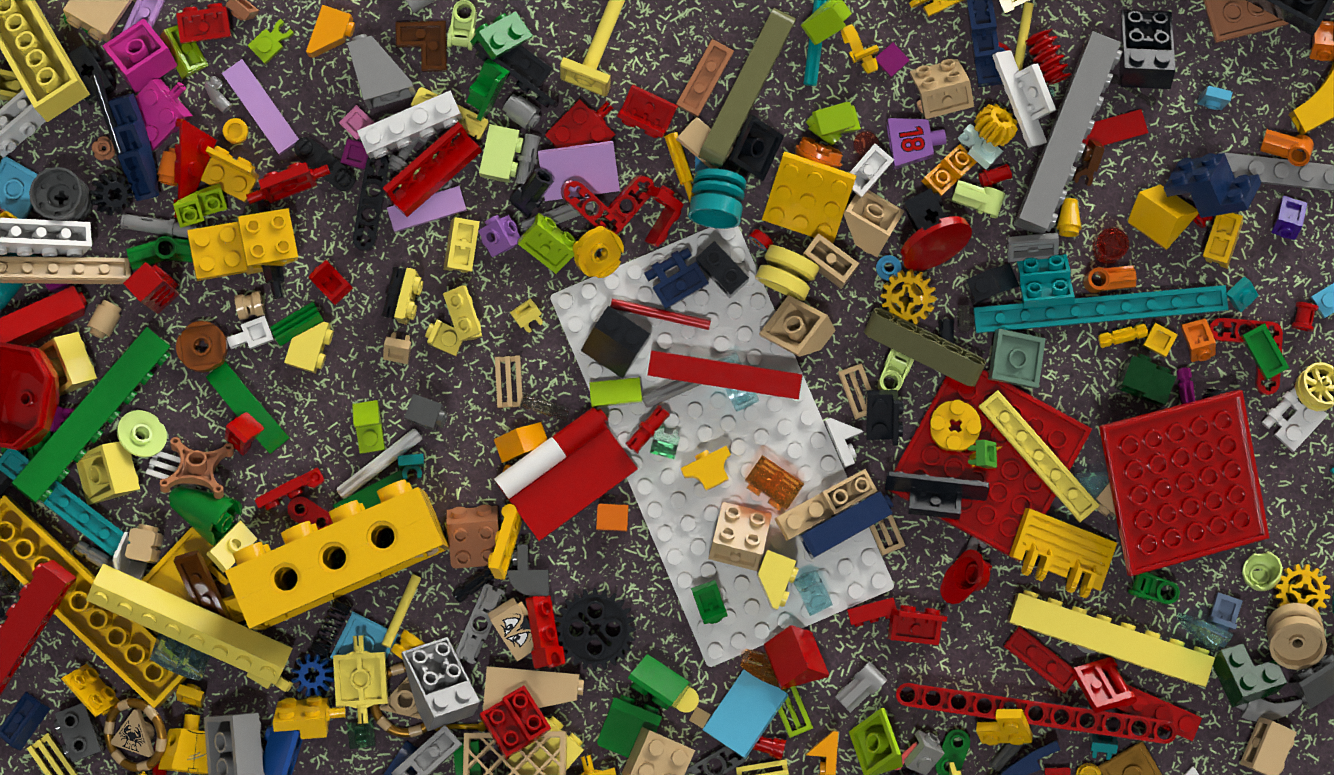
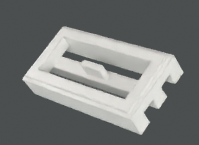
(153, 462)

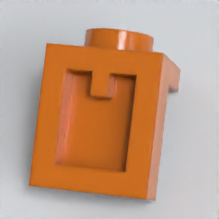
(1323, 42)
(1199, 340)

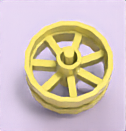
(1319, 386)

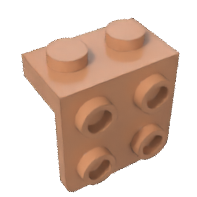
(471, 535)

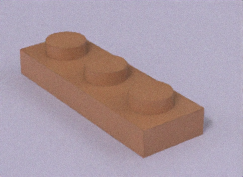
(705, 78)

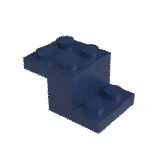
(1212, 185)

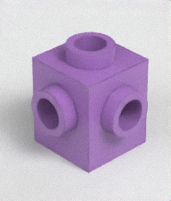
(499, 235)

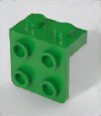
(625, 723)

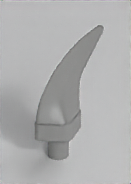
(1267, 710)

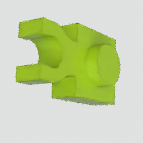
(268, 44)

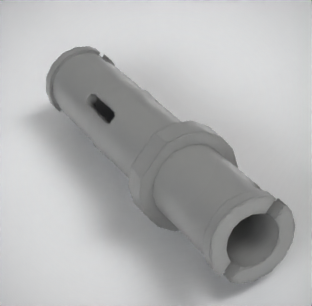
(153, 225)

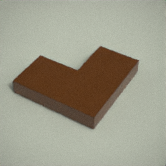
(429, 37)

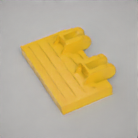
(1060, 549)
(165, 574)

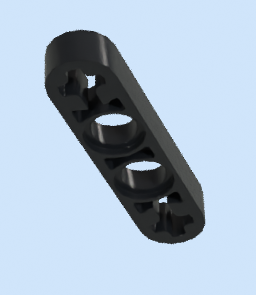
(367, 202)

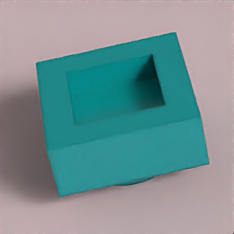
(1242, 294)

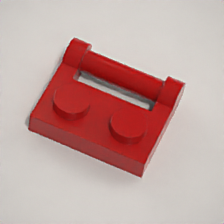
(1097, 687)

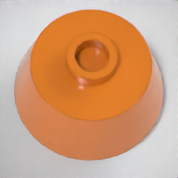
(819, 153)

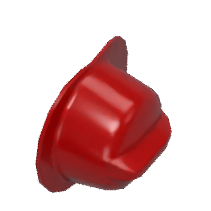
(965, 576)

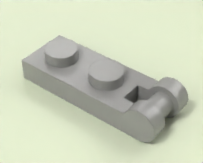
(431, 753)

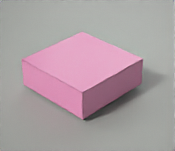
(354, 121)

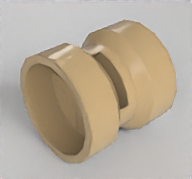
(249, 305)

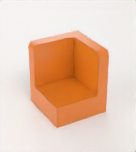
(612, 517)

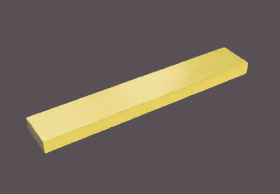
(1038, 456)

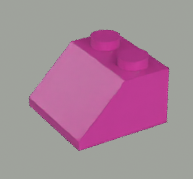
(139, 55)

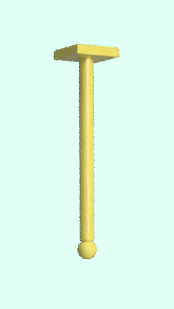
(586, 74)

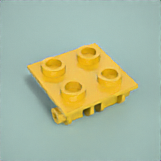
(91, 690)

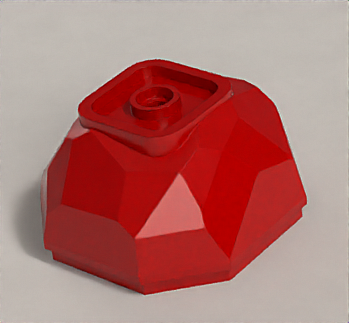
(26, 374)

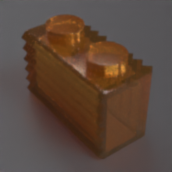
(773, 483)

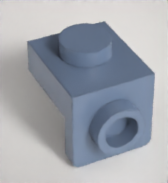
(1225, 611)

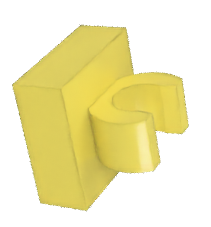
(526, 313)

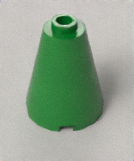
(204, 512)

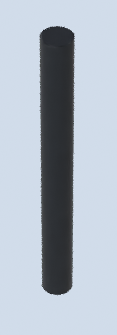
(106, 111)

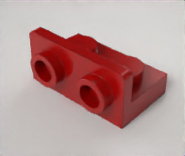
(203, 24)

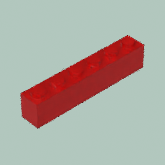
(31, 615)

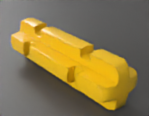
(1122, 335)

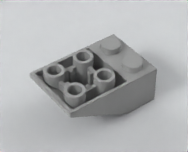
(439, 684)

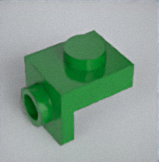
(709, 602)

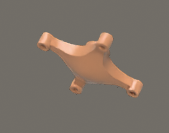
(197, 467)

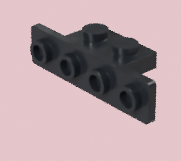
(525, 68)
(936, 495)

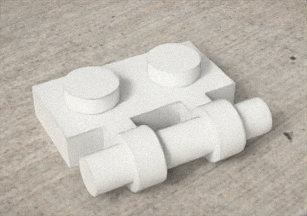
(1298, 426)

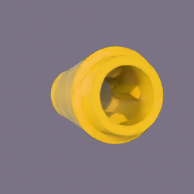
(1069, 218)

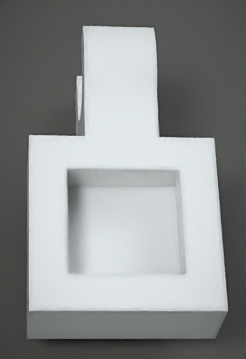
(254, 333)

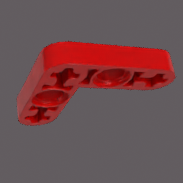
(613, 211)
(1225, 337)

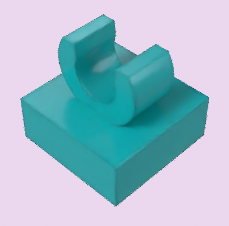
(411, 462)
(1104, 744)

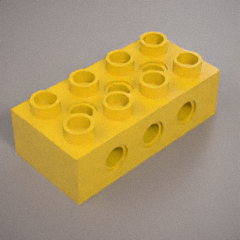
(262, 573)

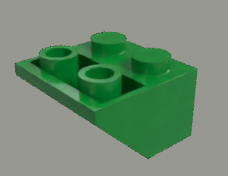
(659, 681)

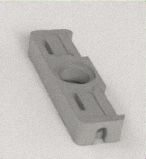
(472, 639)

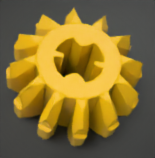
(995, 125)

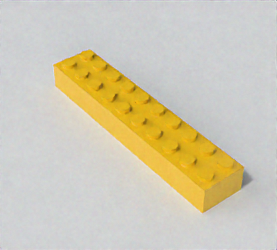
(113, 638)

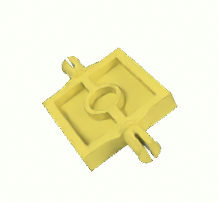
(360, 679)

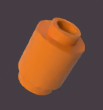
(166, 168)

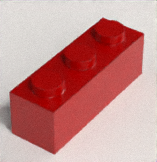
(871, 612)

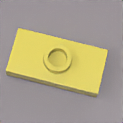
(235, 539)

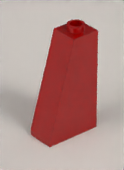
(42, 317)

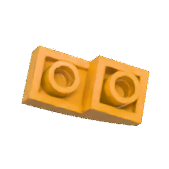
(949, 170)

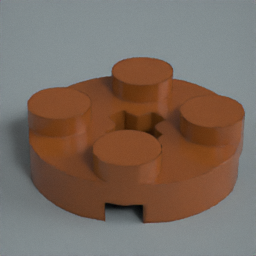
(190, 338)

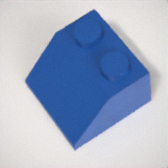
(281, 751)

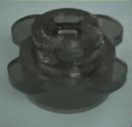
(8, 582)

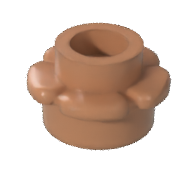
(97, 146)

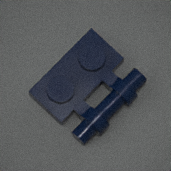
(679, 285)

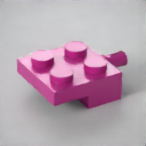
(160, 110)

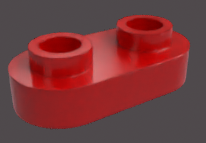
(311, 513)

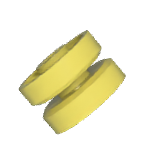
(787, 272)

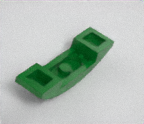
(242, 400)

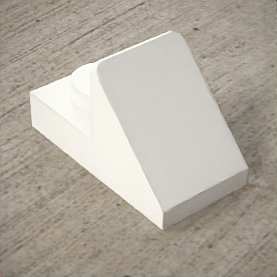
(870, 169)
(839, 433)

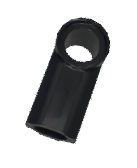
(530, 194)

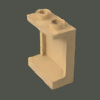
(96, 16)

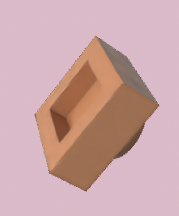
(242, 9)

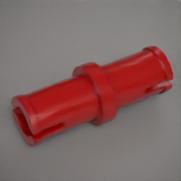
(647, 429)

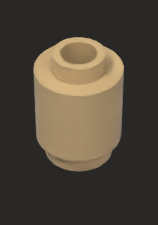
(104, 319)

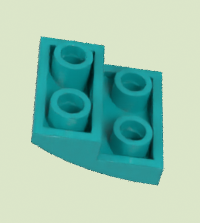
(1045, 281)

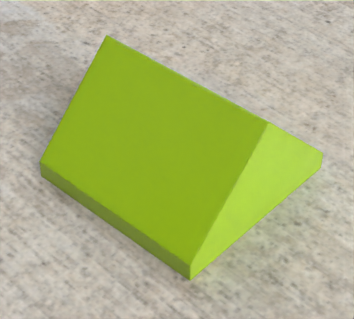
(876, 744)

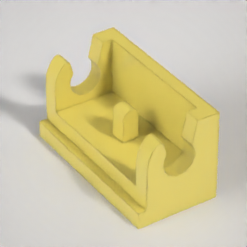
(461, 245)

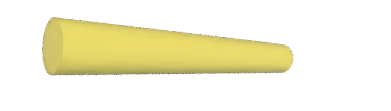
(1023, 34)
(401, 611)

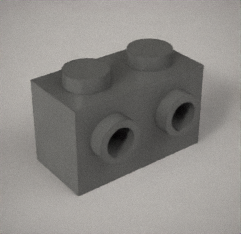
(78, 732)

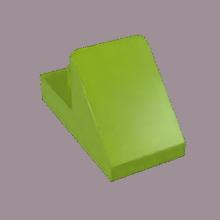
(826, 20)
(836, 119)
(368, 427)

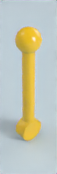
(480, 726)

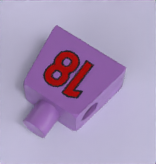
(912, 140)

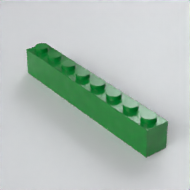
(91, 415)

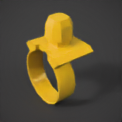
(857, 54)

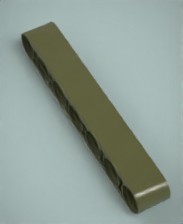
(747, 88)

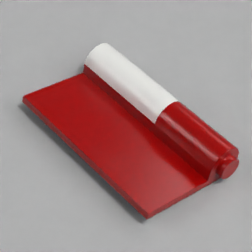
(566, 473)

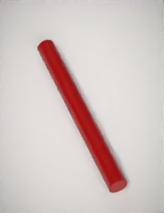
(660, 314)

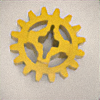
(919, 297)
(1304, 581)

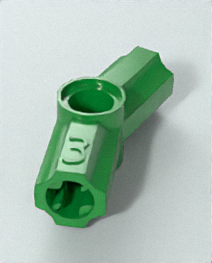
(151, 253)

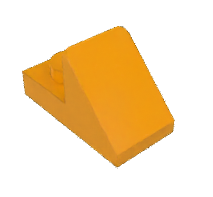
(826, 748)

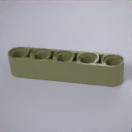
(925, 347)

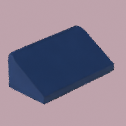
(23, 721)

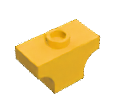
(708, 468)

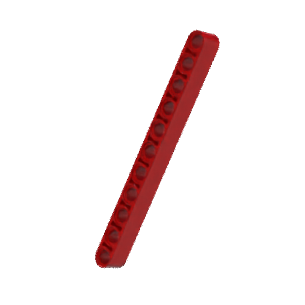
(1048, 710)

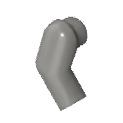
(215, 95)

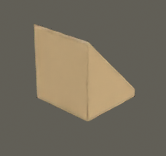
(699, 717)

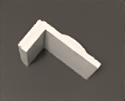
(123, 564)

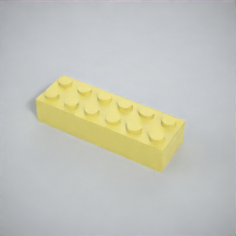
(38, 59)

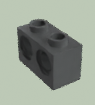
(426, 413)

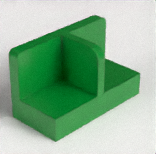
(487, 87)

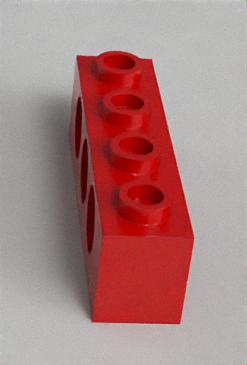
(152, 287)

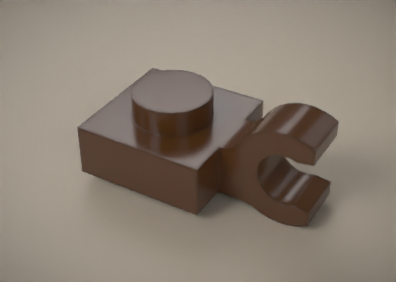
(1091, 160)

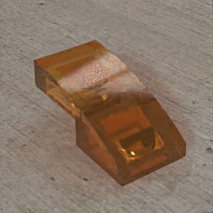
(759, 666)

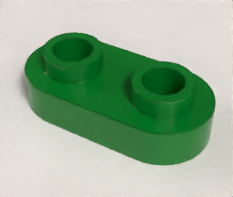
(953, 753)

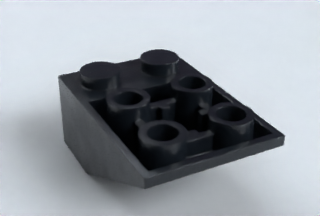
(1146, 49)

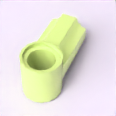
(981, 199)

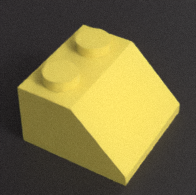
(70, 362)
(107, 473)

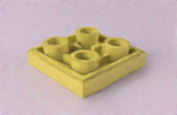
(410, 288)

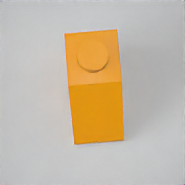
(330, 31)

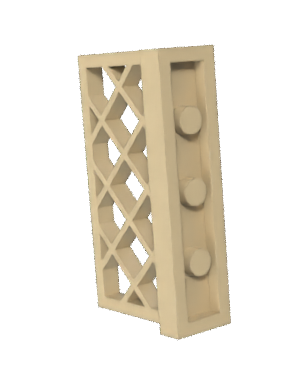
(467, 765)

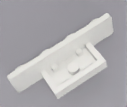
(1027, 96)

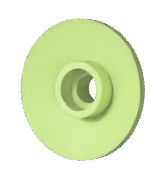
(146, 426)

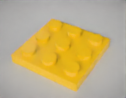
(808, 197)

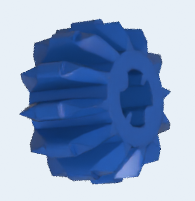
(320, 680)

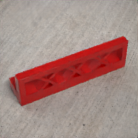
(433, 172)

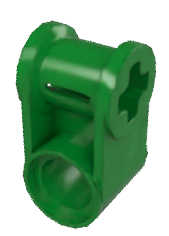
(1152, 587)

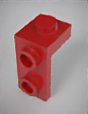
(670, 214)

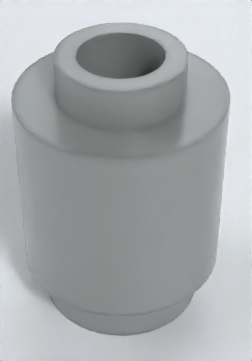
(522, 111)

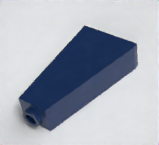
(846, 524)

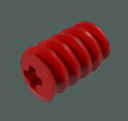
(1047, 57)

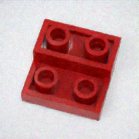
(515, 722)

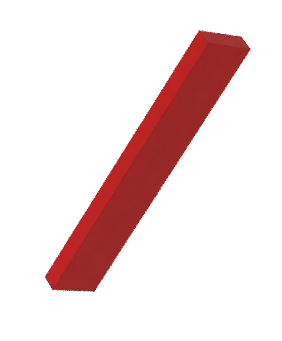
(725, 375)

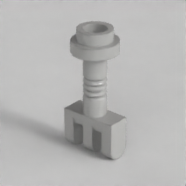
(398, 162)

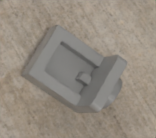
(925, 754)

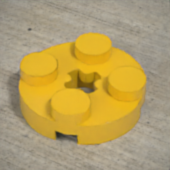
(587, 246)
(954, 440)

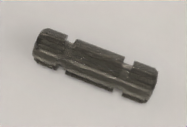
(544, 407)

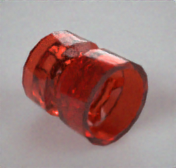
(1110, 245)

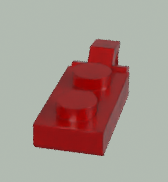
(291, 489)

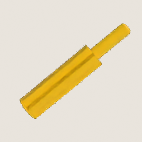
(680, 162)

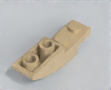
(825, 504)

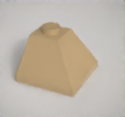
(871, 221)
(798, 328)

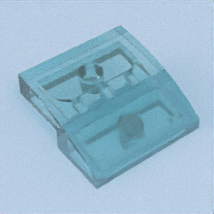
(179, 658)

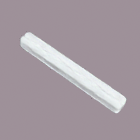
(379, 463)

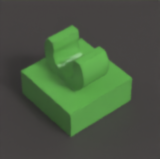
(985, 454)

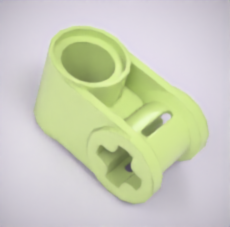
(462, 30)
(897, 367)

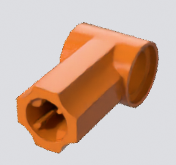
(1286, 147)
(1112, 278)

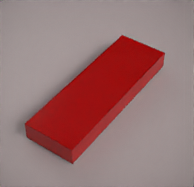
(1118, 128)
(1040, 659)

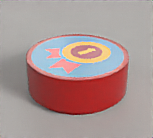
(760, 239)

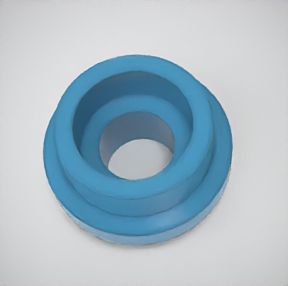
(880, 267)

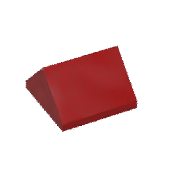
(795, 657)

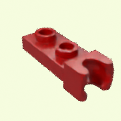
(544, 633)

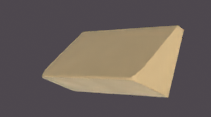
(694, 138)

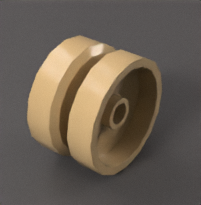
(1296, 636)

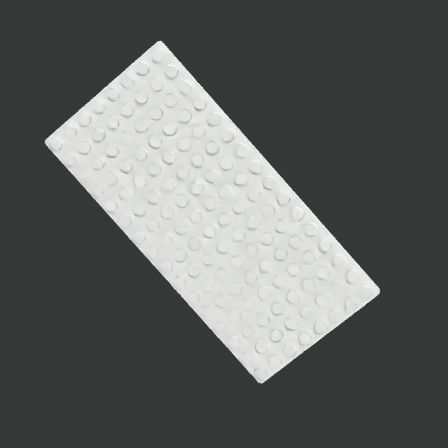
(780, 428)

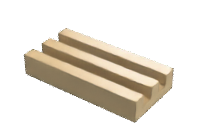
(507, 359)
(850, 371)
(883, 551)

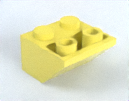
(774, 576)

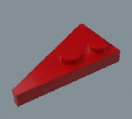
(190, 157)

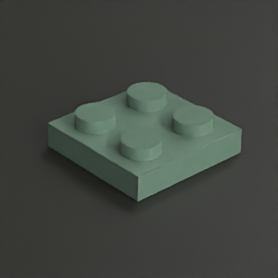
(1016, 358)

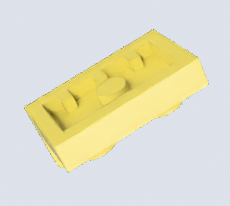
(463, 313)

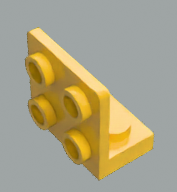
(234, 176)

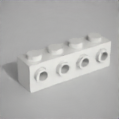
(17, 122)
(409, 125)
(44, 237)

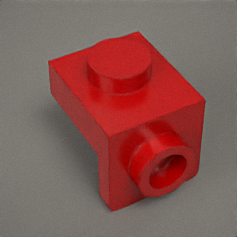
(330, 282)

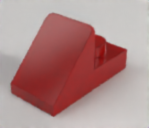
(242, 432)

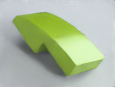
(199, 204)

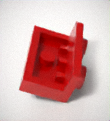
(647, 112)
(916, 626)

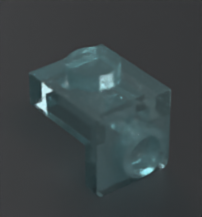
(812, 592)

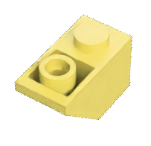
(307, 348)

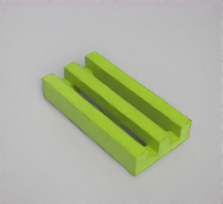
(804, 714)

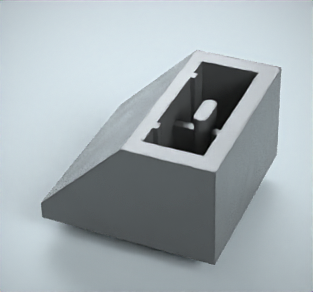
(1315, 683)

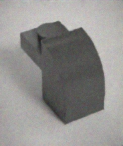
(525, 580)

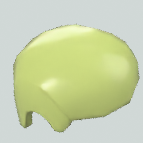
(1267, 577)

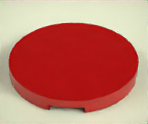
(936, 244)

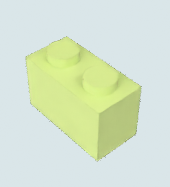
(500, 153)

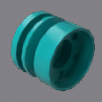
(717, 198)

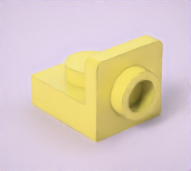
(443, 337)

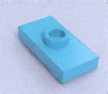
(1214, 98)

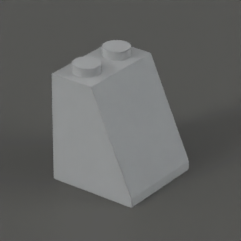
(377, 73)

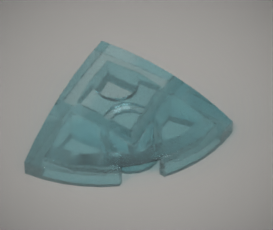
(1204, 632)

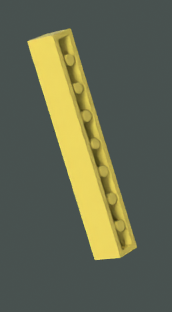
(189, 624)
(1110, 639)

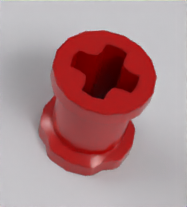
(1304, 316)

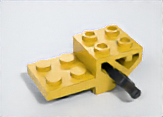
(250, 246)

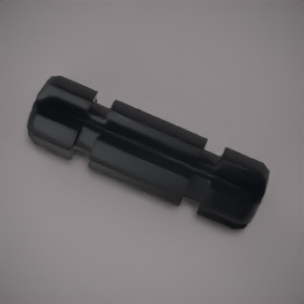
(472, 585)

